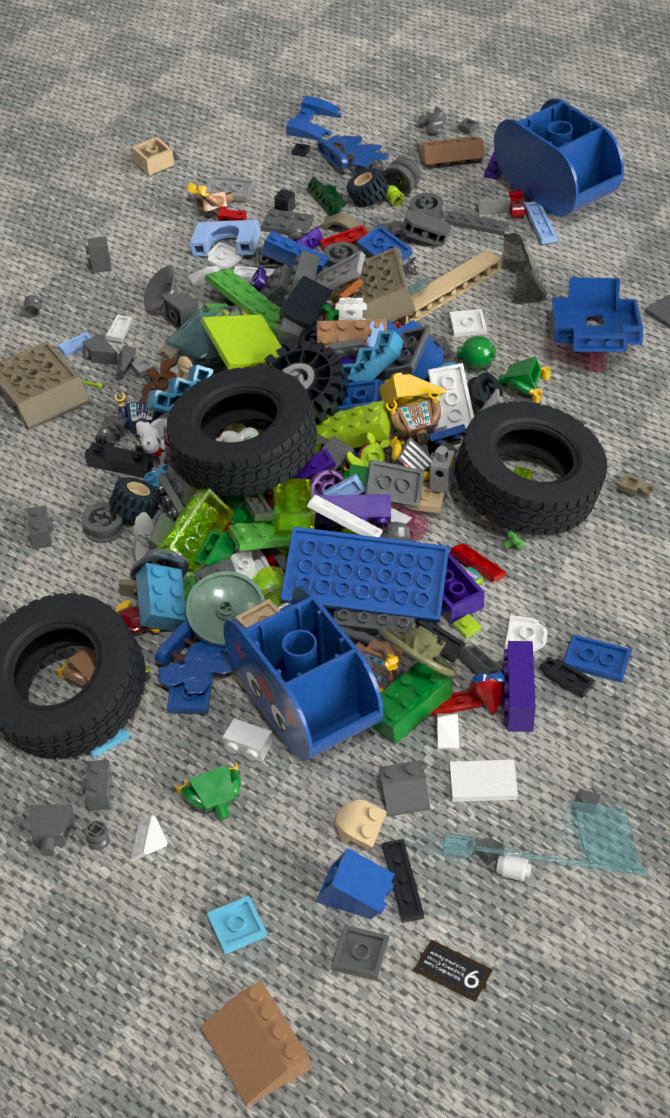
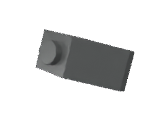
(99, 351)

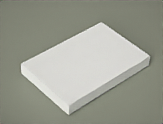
(483, 780)

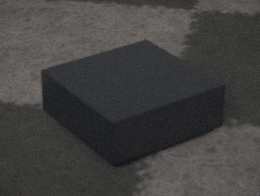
(300, 150)

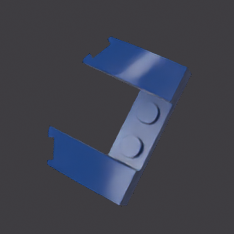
(301, 125)

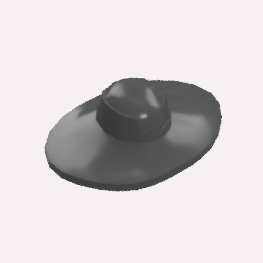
(161, 283)
(397, 531)
(162, 558)

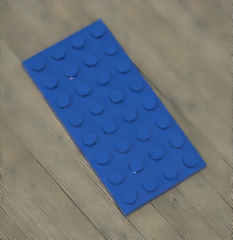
(367, 573)

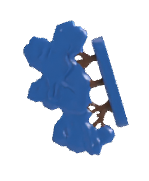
(360, 154)
(198, 662)

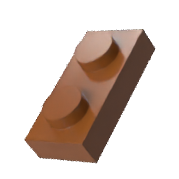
(349, 289)

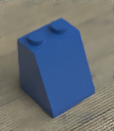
(356, 885)

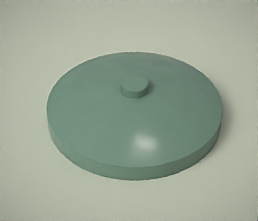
(217, 600)

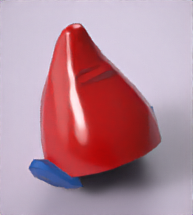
(489, 689)

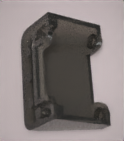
(528, 279)

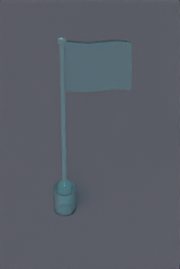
(603, 833)

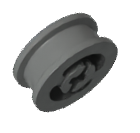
(428, 203)
(339, 252)
(103, 529)

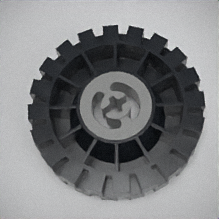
(320, 367)

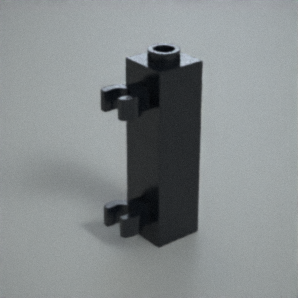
(119, 459)

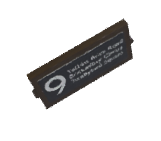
(453, 970)

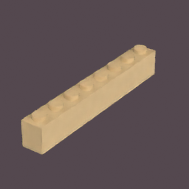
(453, 284)

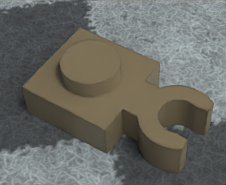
(634, 485)

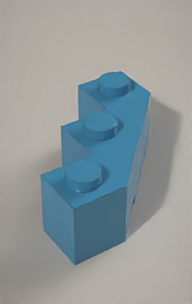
(374, 360)
(163, 401)

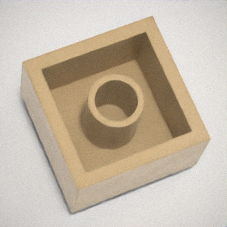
(153, 155)

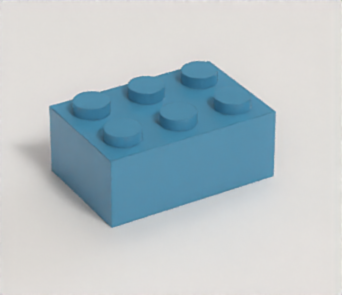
(160, 597)

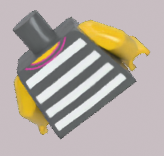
(411, 455)

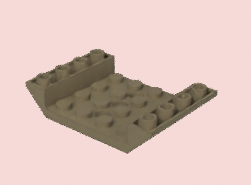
(387, 295)
(47, 391)

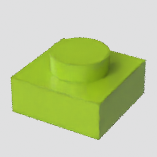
(467, 626)

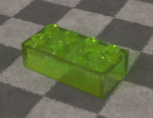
(290, 506)
(199, 517)

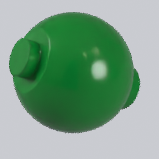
(476, 352)

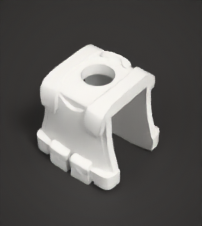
(351, 304)

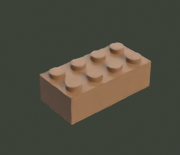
(346, 330)

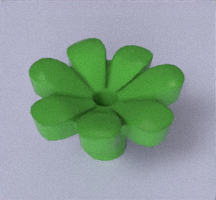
(514, 540)

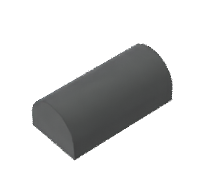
(478, 660)

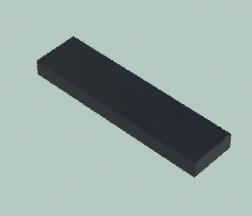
(404, 882)

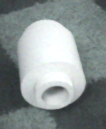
(513, 867)

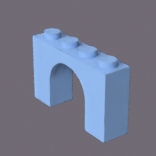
(207, 233)

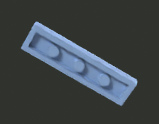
(540, 223)

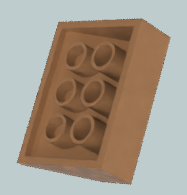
(451, 150)
(255, 1044)

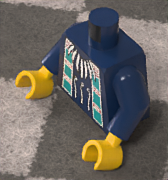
(136, 412)

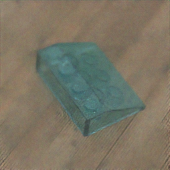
(193, 337)

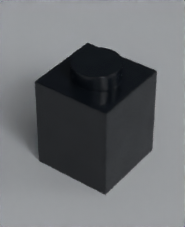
(285, 200)

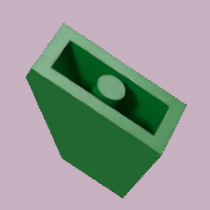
(215, 549)

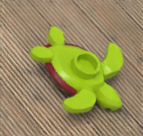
(371, 450)

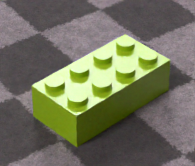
(354, 424)

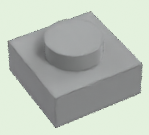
(385, 219)
(142, 365)

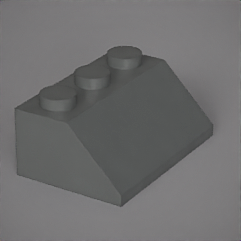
(412, 350)

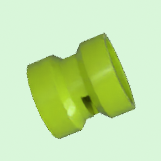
(394, 196)

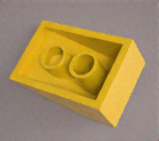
(407, 390)

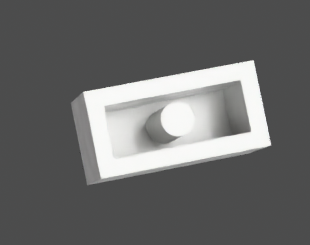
(247, 740)

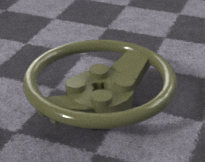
(421, 646)

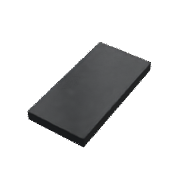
(305, 302)

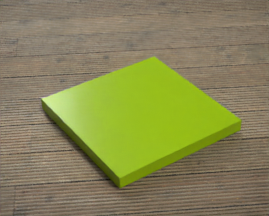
(241, 339)

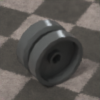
(402, 174)

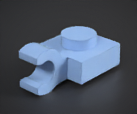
(371, 341)

